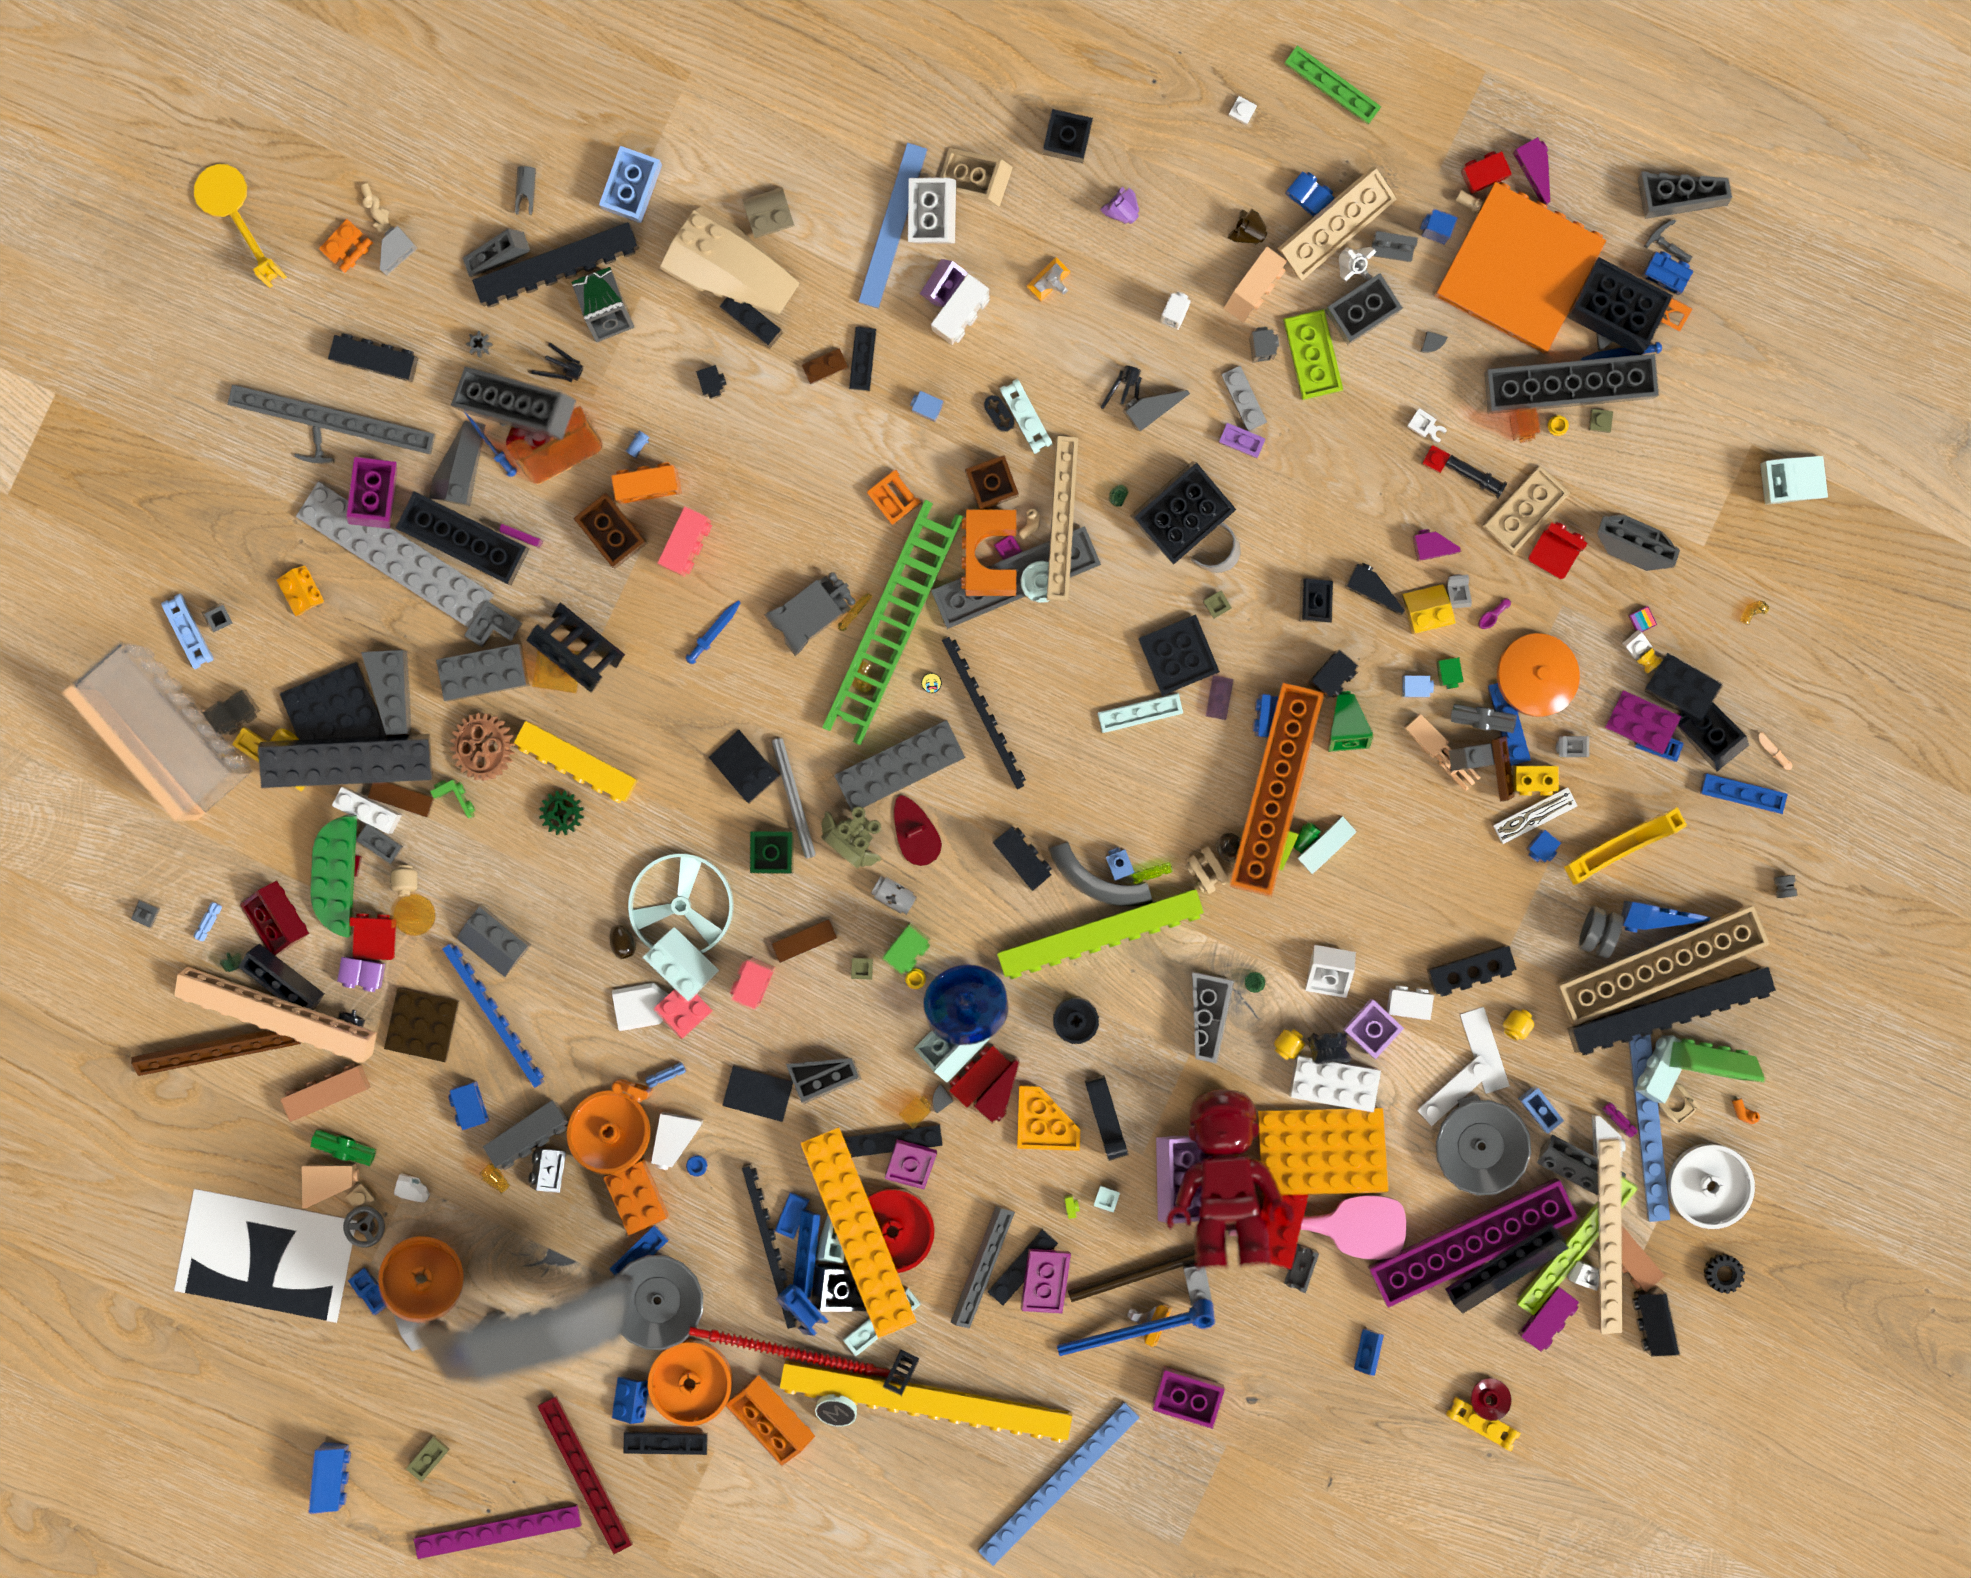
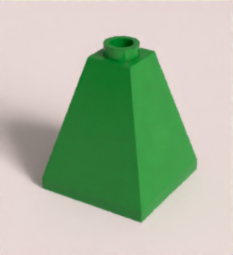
(1349, 725)

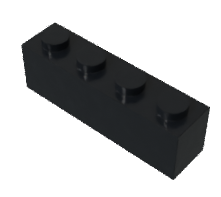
(373, 358)
(280, 978)

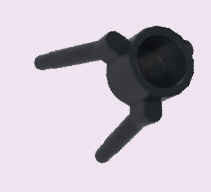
(572, 369)
(1130, 376)

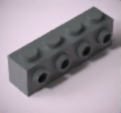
(526, 1135)
(1570, 1163)

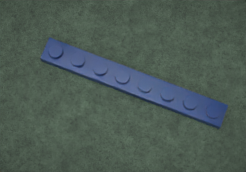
(499, 1021)

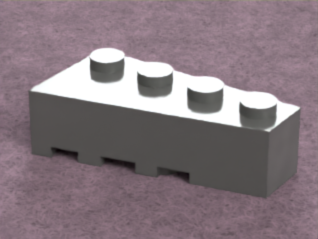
(1676, 194)
(390, 686)

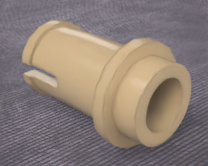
(1469, 201)

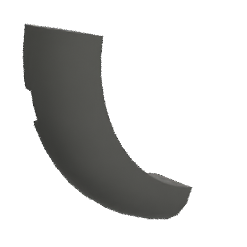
(1094, 887)

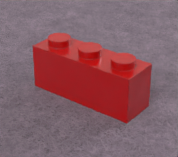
(979, 1075)

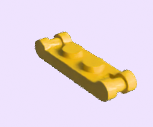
(1488, 1429)

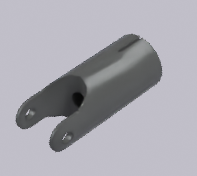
(525, 187)

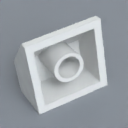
(1330, 971)

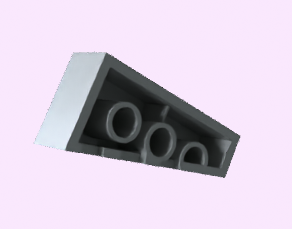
(1211, 1009)

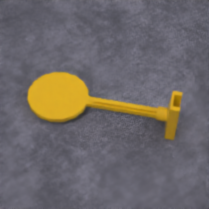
(220, 193)

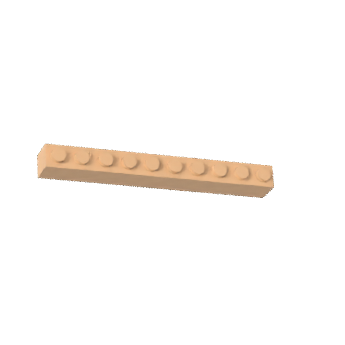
(275, 1014)

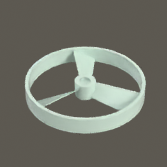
(681, 905)

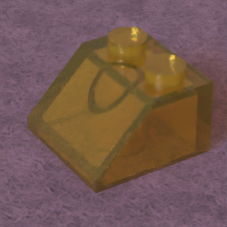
(551, 677)

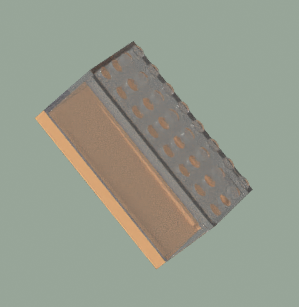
(158, 731)

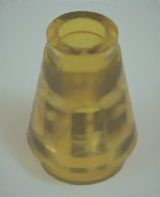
(494, 1178)

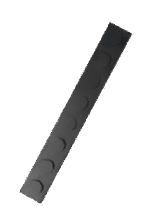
(989, 720)
(768, 1236)

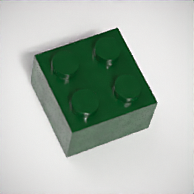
(771, 852)

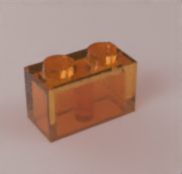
(1524, 425)

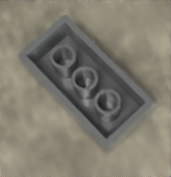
(482, 672)

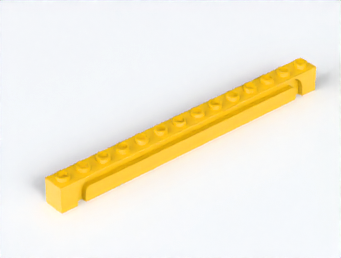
(928, 1400)

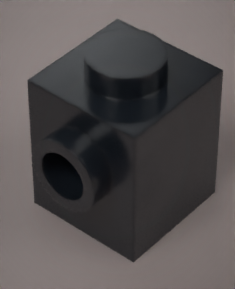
(711, 382)

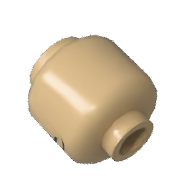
(404, 880)

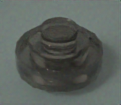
(1228, 847)

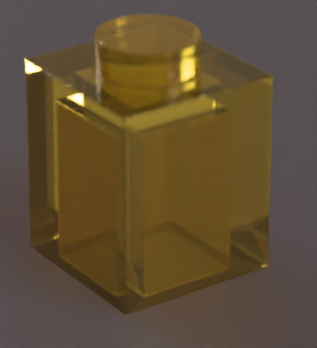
(915, 1111)

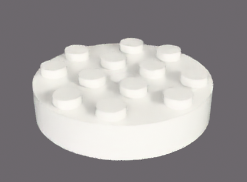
(1732, 1189)

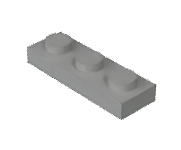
(1244, 398)

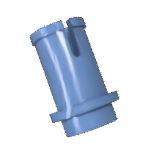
(637, 444)

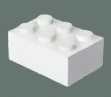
(932, 210)
(961, 310)

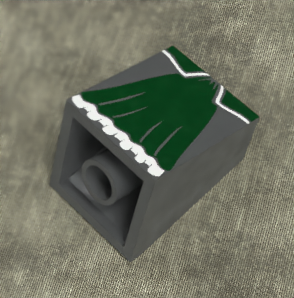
(602, 304)

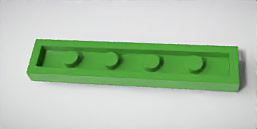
(1332, 85)

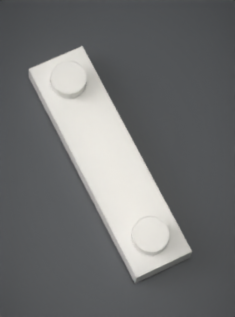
(1455, 1090)

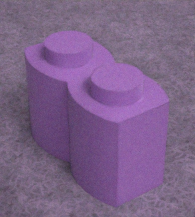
(361, 973)

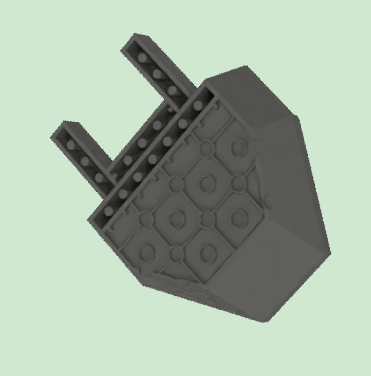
(531, 1339)

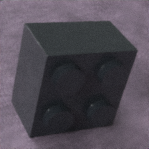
(1067, 136)
(1333, 674)

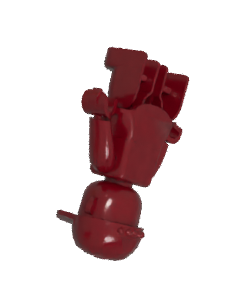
(1224, 1129)

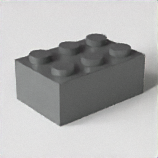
(1363, 309)

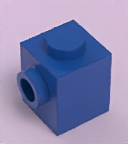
(1543, 847)

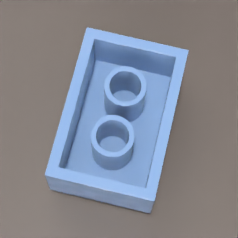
(630, 184)

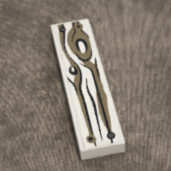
(1535, 815)

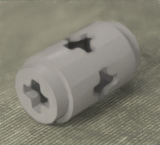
(901, 902)

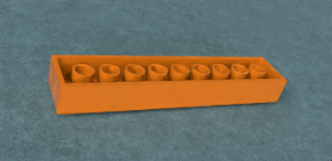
(1277, 790)

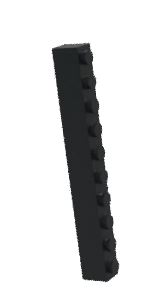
(1671, 1009)

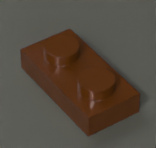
(825, 366)

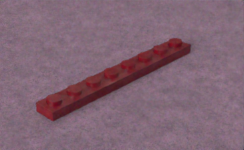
(585, 1475)

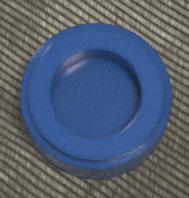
(696, 1165)

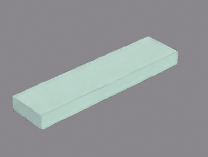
(1140, 713)
(865, 1333)

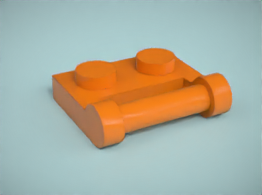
(887, 500)

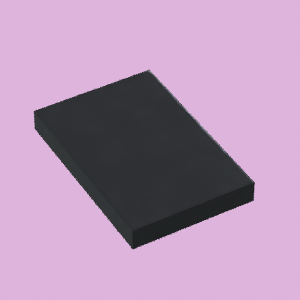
(758, 1093)

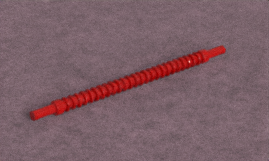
(714, 1335)

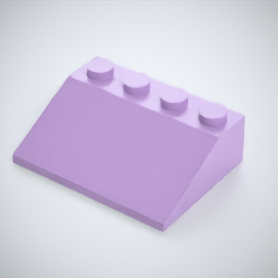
(1174, 1158)

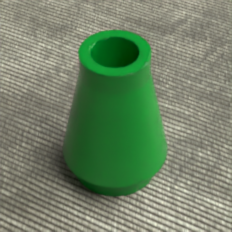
(1308, 835)

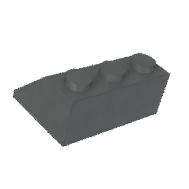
(493, 940)

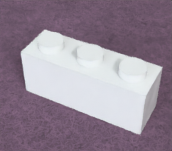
(366, 810)

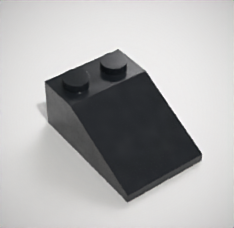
(1715, 737)
(744, 766)
(835, 1289)

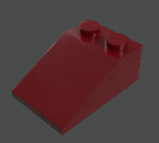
(996, 1096)

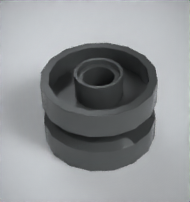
(1600, 932)

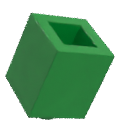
(1450, 672)

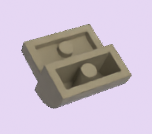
(768, 212)

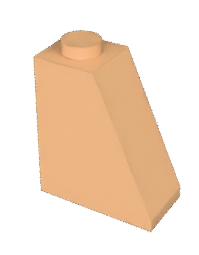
(326, 1180)

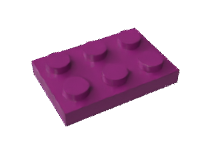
(1643, 722)
(1045, 1281)

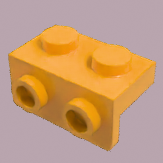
(300, 590)

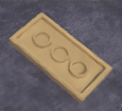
(1526, 509)

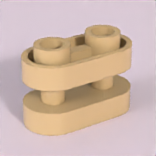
(1195, 867)

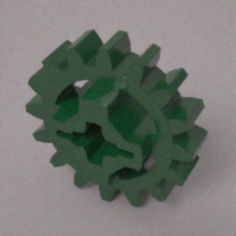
(559, 802)

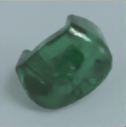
(1118, 495)
(231, 963)

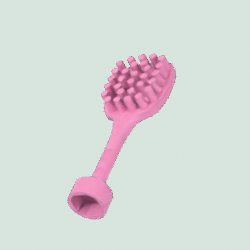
(1362, 1226)

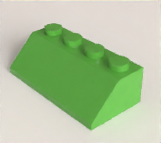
(1716, 1062)

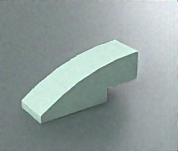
(1326, 845)

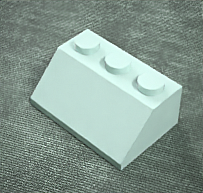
(681, 964)
(945, 1057)

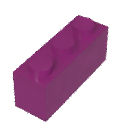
(1549, 1319)

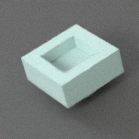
(1106, 1198)

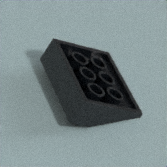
(1620, 306)
(1183, 512)

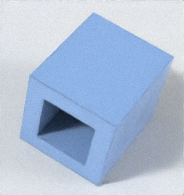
(1417, 686)

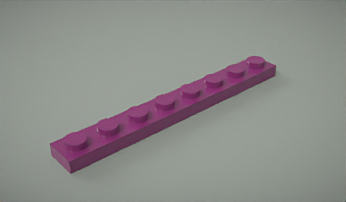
(497, 1531)

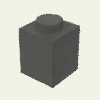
(217, 617)

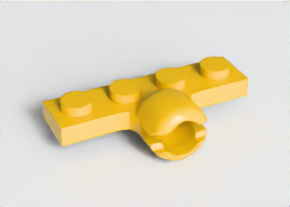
(249, 741)

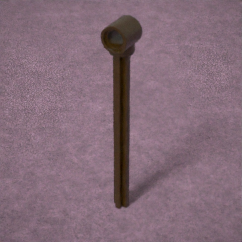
(1132, 1276)

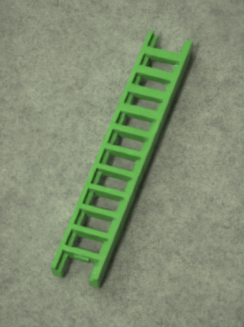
(887, 597)

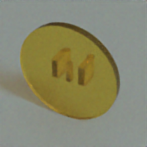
(414, 915)

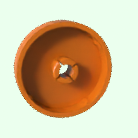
(423, 1300)
(690, 1404)

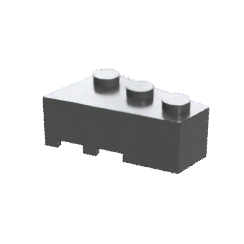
(822, 1077)

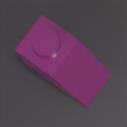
(1433, 545)

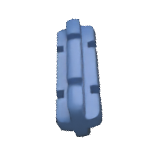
(665, 1075)

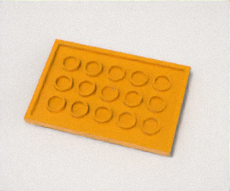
(1324, 1150)

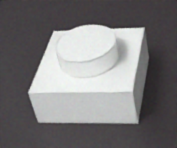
(1242, 110)
(1637, 644)

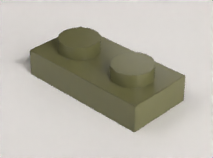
(427, 1459)

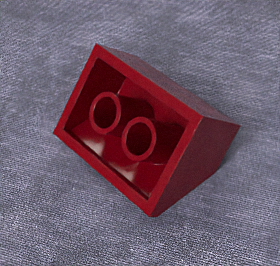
(274, 918)

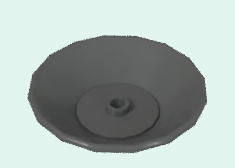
(1498, 1163)
(681, 1305)

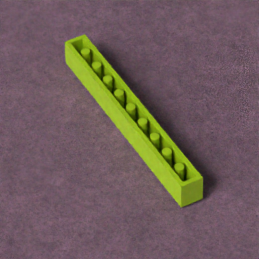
(1100, 933)

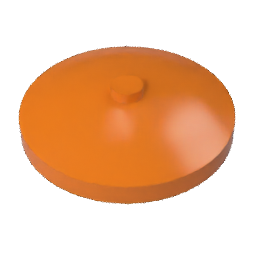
(1538, 675)
(608, 1132)

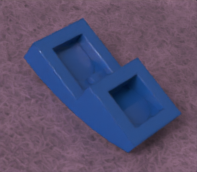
(368, 1289)

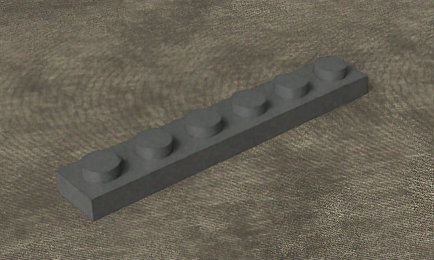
(982, 1267)

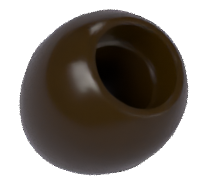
(622, 942)

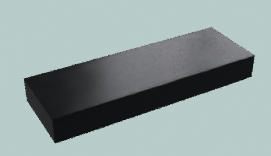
(862, 359)

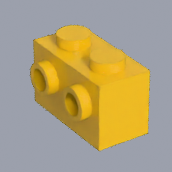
(1535, 779)

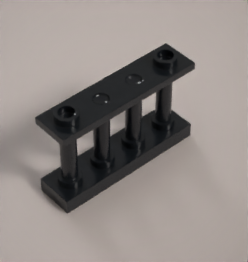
(566, 659)

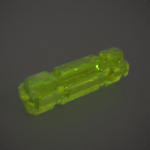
(1152, 872)

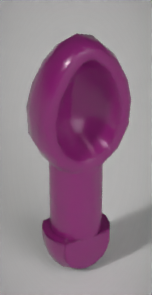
(1489, 618)

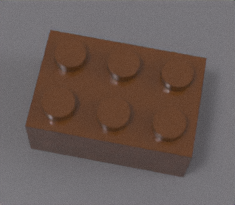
(610, 530)

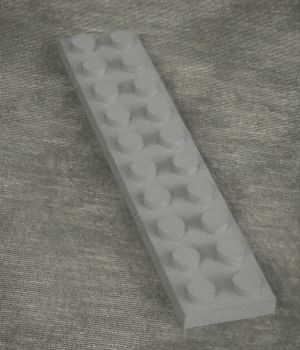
(396, 557)

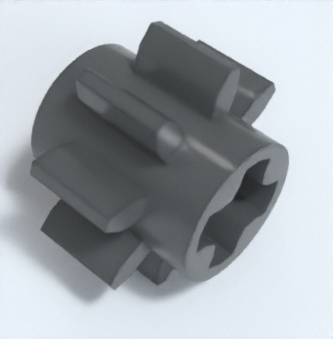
(485, 343)

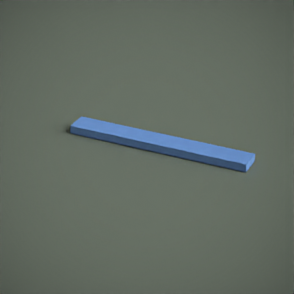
(892, 227)

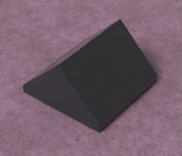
(1316, 600)

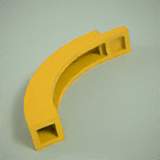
(1624, 844)

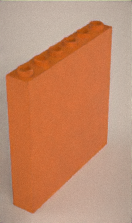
(1520, 267)

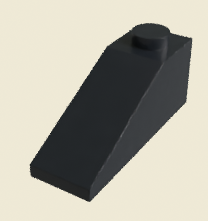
(1370, 586)

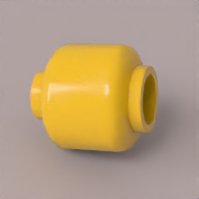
(1518, 1024)
(1289, 1044)

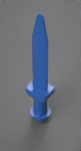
(1622, 352)
(500, 456)
(712, 633)

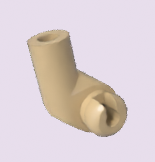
(1032, 523)

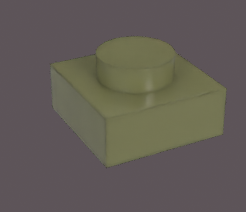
(1601, 421)
(1217, 604)
(862, 968)

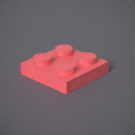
(682, 1014)

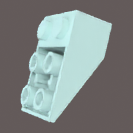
(1793, 479)

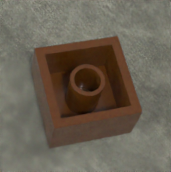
(992, 483)

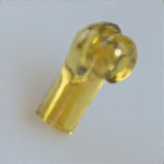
(1752, 609)
(864, 670)

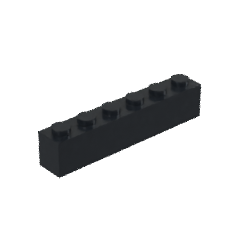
(1507, 1268)

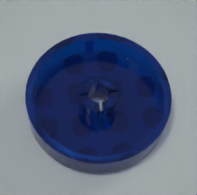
(984, 1008)

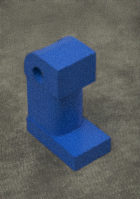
(796, 1302)

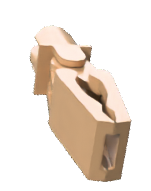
(1433, 744)

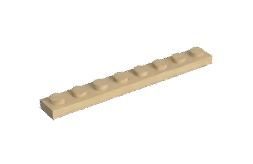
(1062, 519)

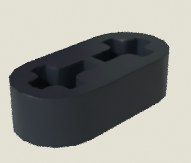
(1002, 411)

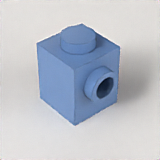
(1119, 863)

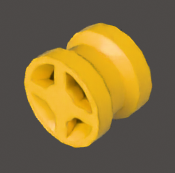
(1649, 660)

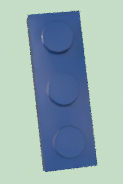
(647, 1245)

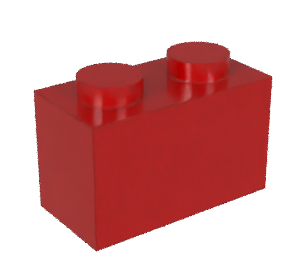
(1485, 172)

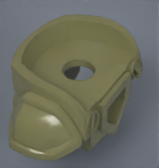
(852, 837)

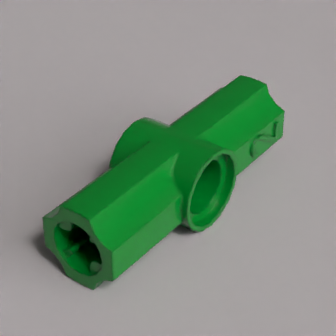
(343, 1147)

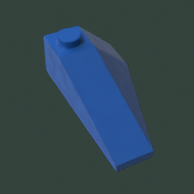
(1646, 917)

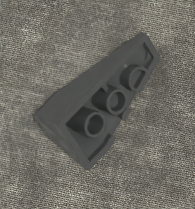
(458, 469)

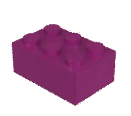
(372, 492)
(1188, 1397)

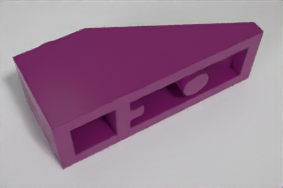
(1535, 165)

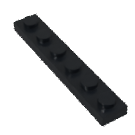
(885, 1141)

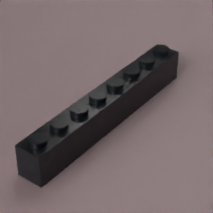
(555, 265)

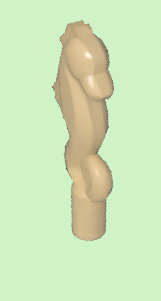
(380, 215)

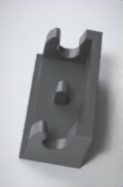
(1302, 1268)

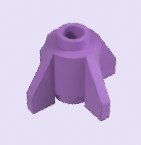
(1122, 206)

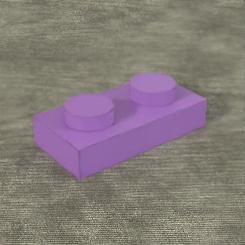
(1242, 440)

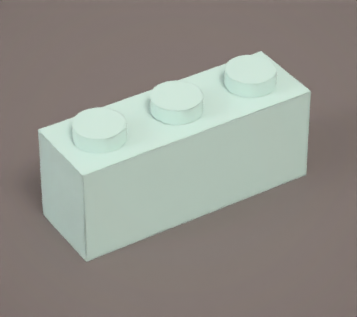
(1658, 1077)

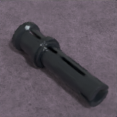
(1484, 480)

